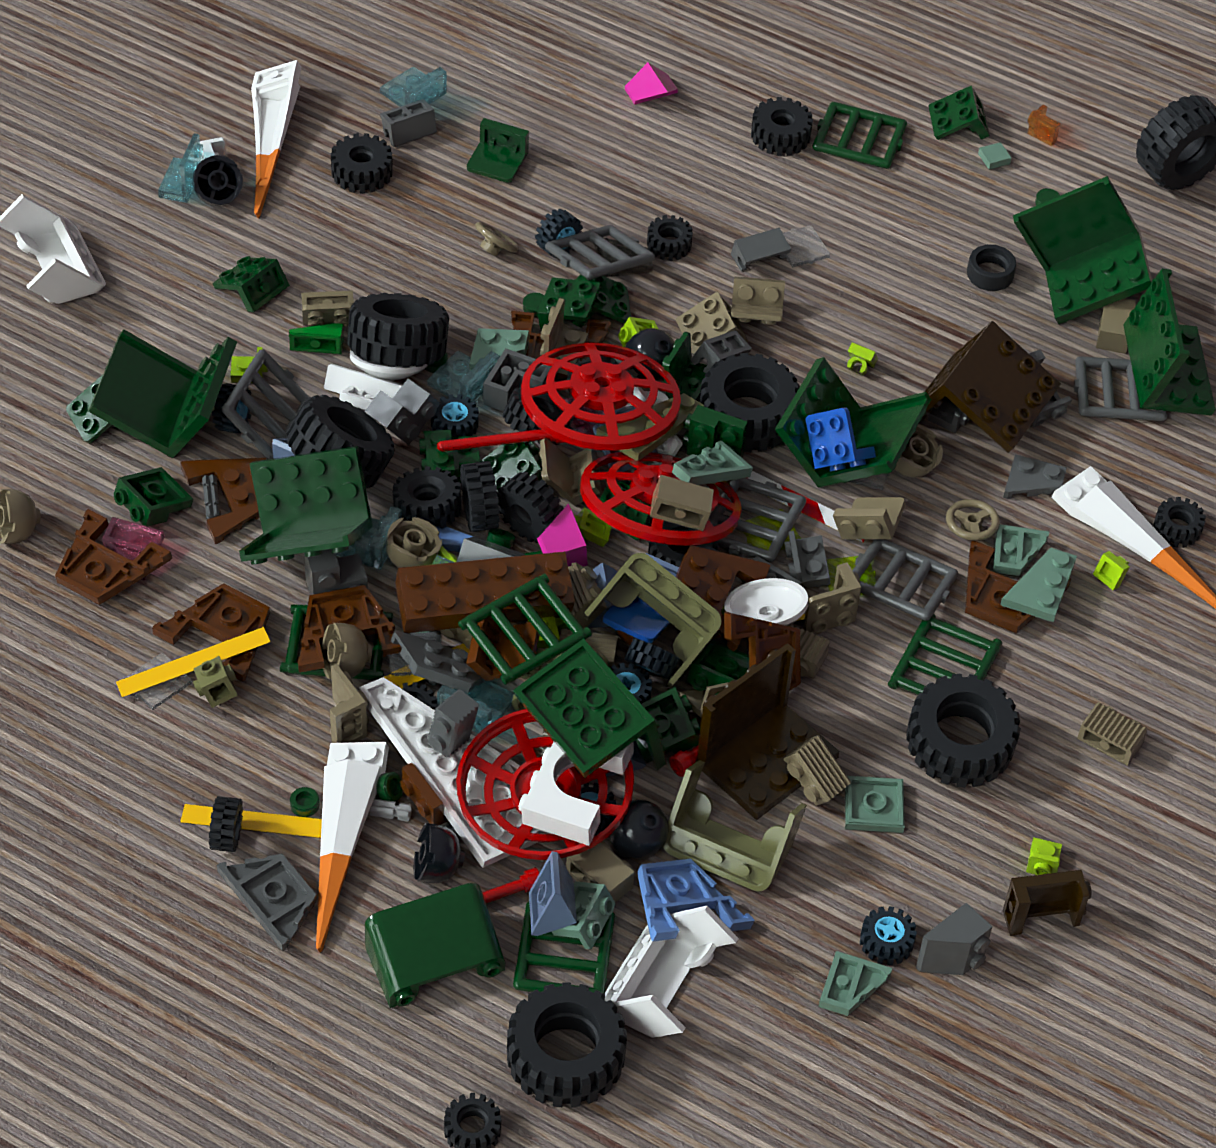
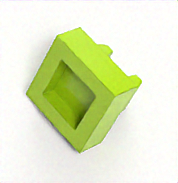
(861, 355)
(1111, 570)

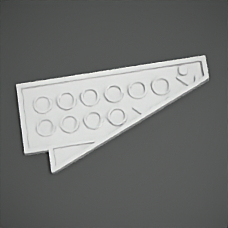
(408, 726)

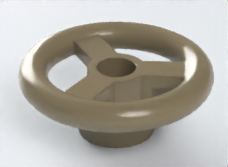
(495, 239)
(972, 522)

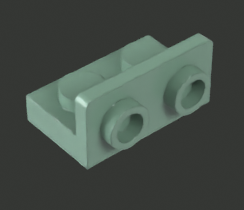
(593, 909)

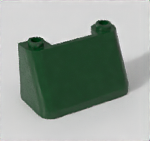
(432, 941)

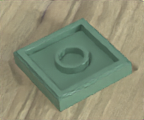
(874, 804)

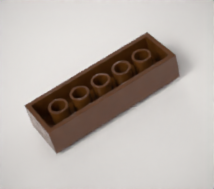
(448, 592)

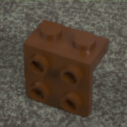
(480, 661)
(422, 795)

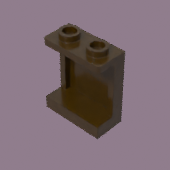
(1046, 896)

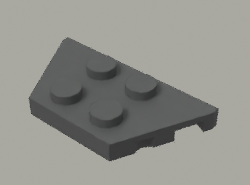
(437, 662)
(272, 894)

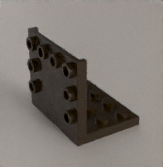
(994, 385)
(751, 731)

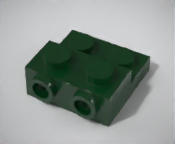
(711, 426)
(446, 460)
(151, 496)
(717, 666)
(675, 723)

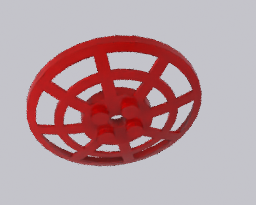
(587, 392)
(642, 486)
(519, 782)

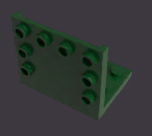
(1086, 248)
(1166, 355)
(157, 394)
(880, 425)
(308, 504)
(588, 710)

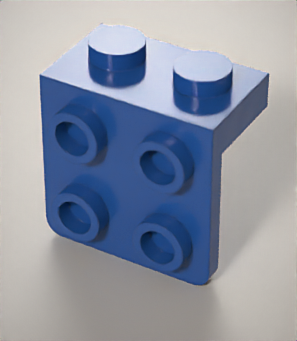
(834, 441)
(637, 620)

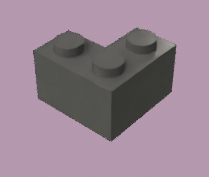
(507, 376)
(405, 412)
(330, 573)

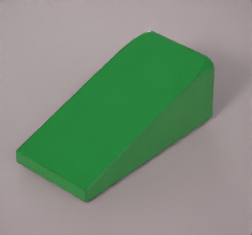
(319, 338)

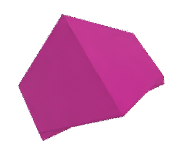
(649, 85)
(565, 536)

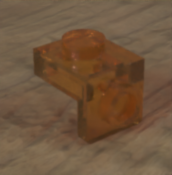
(1042, 126)

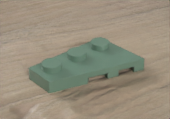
(712, 466)
(1042, 586)

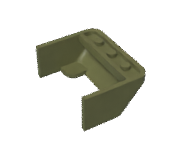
(667, 596)
(722, 848)

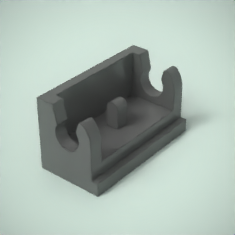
(409, 122)
(759, 247)
(720, 348)

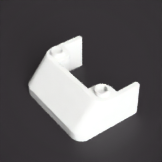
(60, 249)
(659, 967)

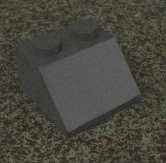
(955, 943)

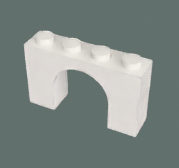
(557, 812)

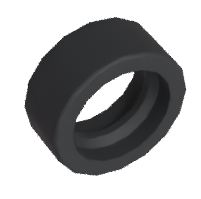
(991, 254)

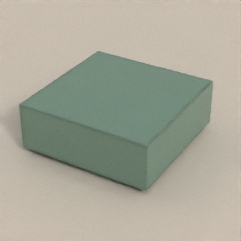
(994, 155)

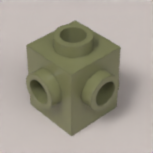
(215, 681)

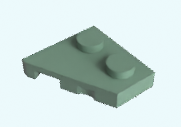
(496, 341)
(1016, 548)
(851, 983)

